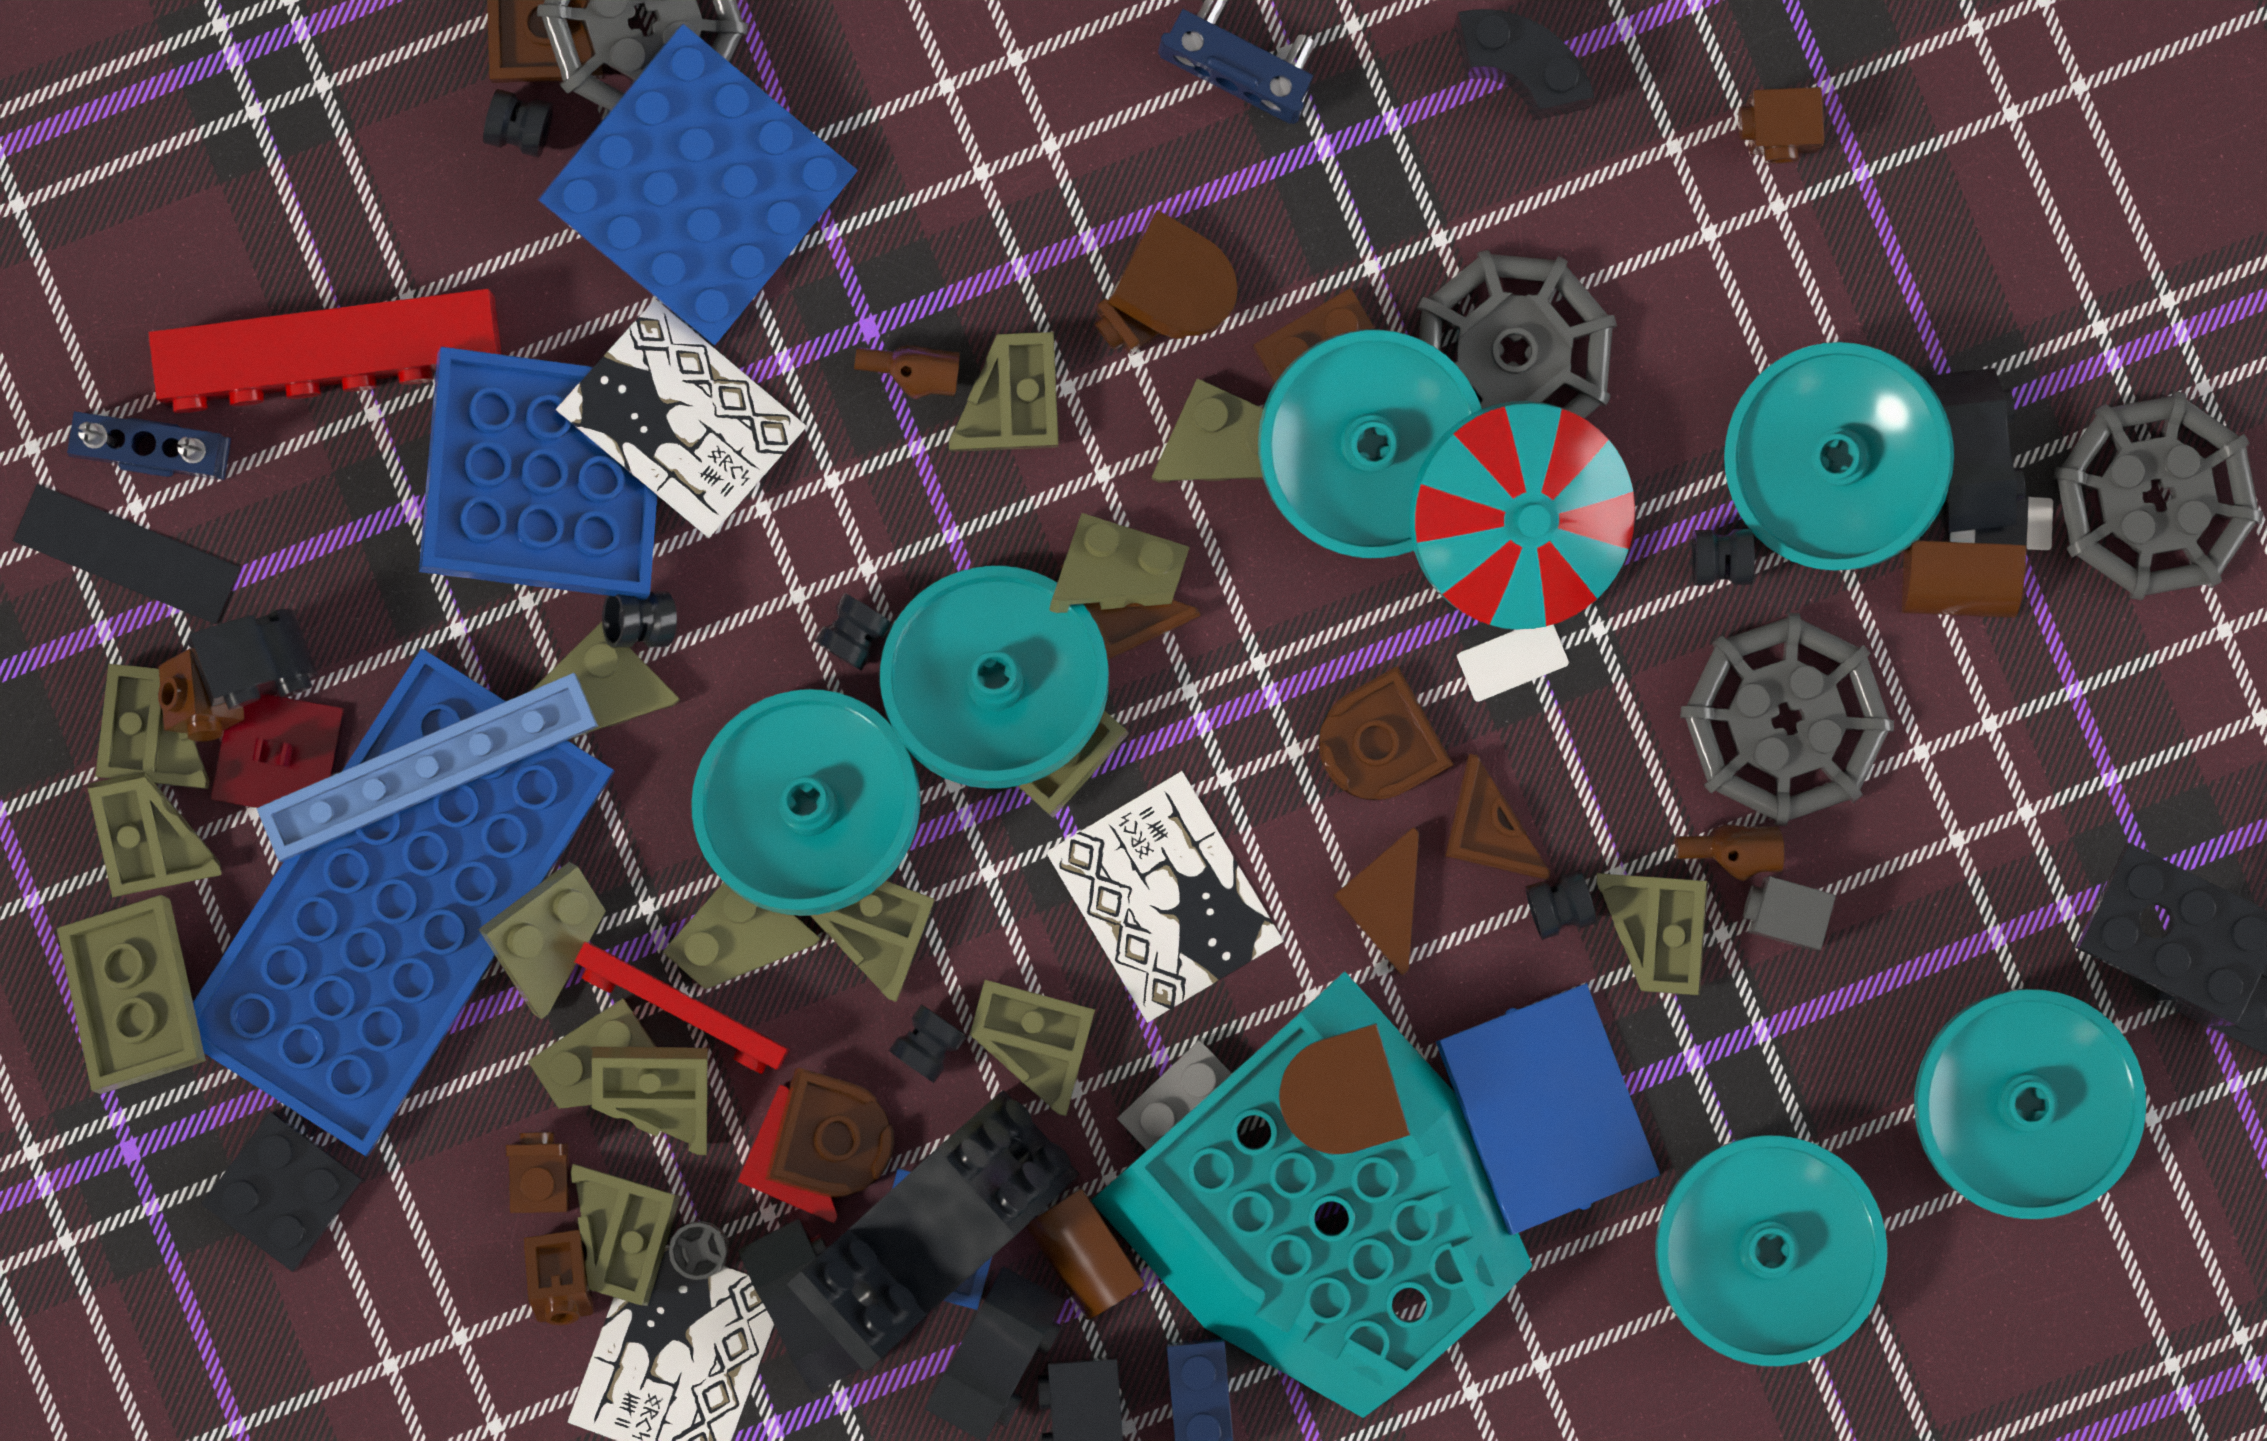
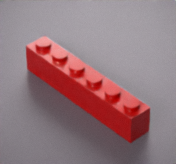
(318, 349)

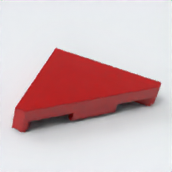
(758, 1161)

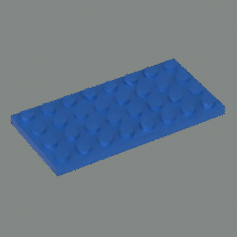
(377, 934)

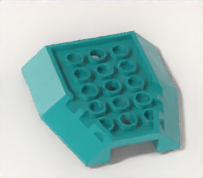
(1241, 1236)

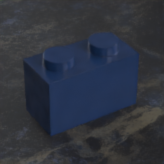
(1199, 1390)

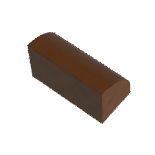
(1963, 579)
(1085, 1254)

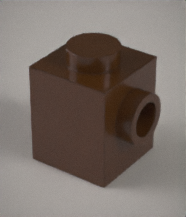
(1782, 123)
(186, 702)

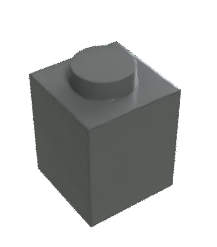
(1789, 913)

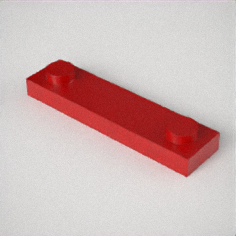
(608, 971)

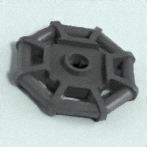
(627, 49)
(1527, 319)
(2177, 469)
(1803, 690)

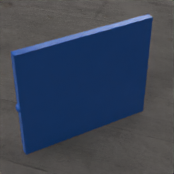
(1547, 1109)

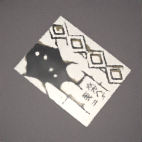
(681, 418)
(1164, 896)
(678, 1362)

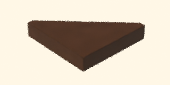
(1138, 624)
(1488, 830)
(1383, 900)

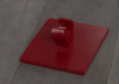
(276, 750)

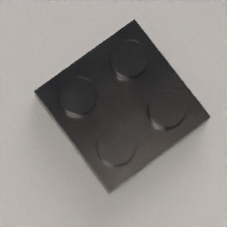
(282, 1191)

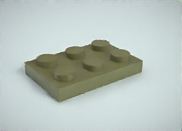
(131, 994)

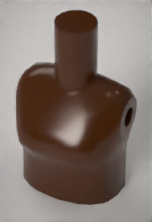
(914, 368)
(1737, 849)

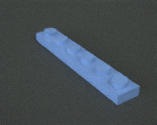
(427, 767)

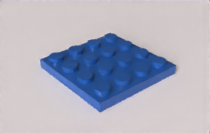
(697, 184)
(523, 489)

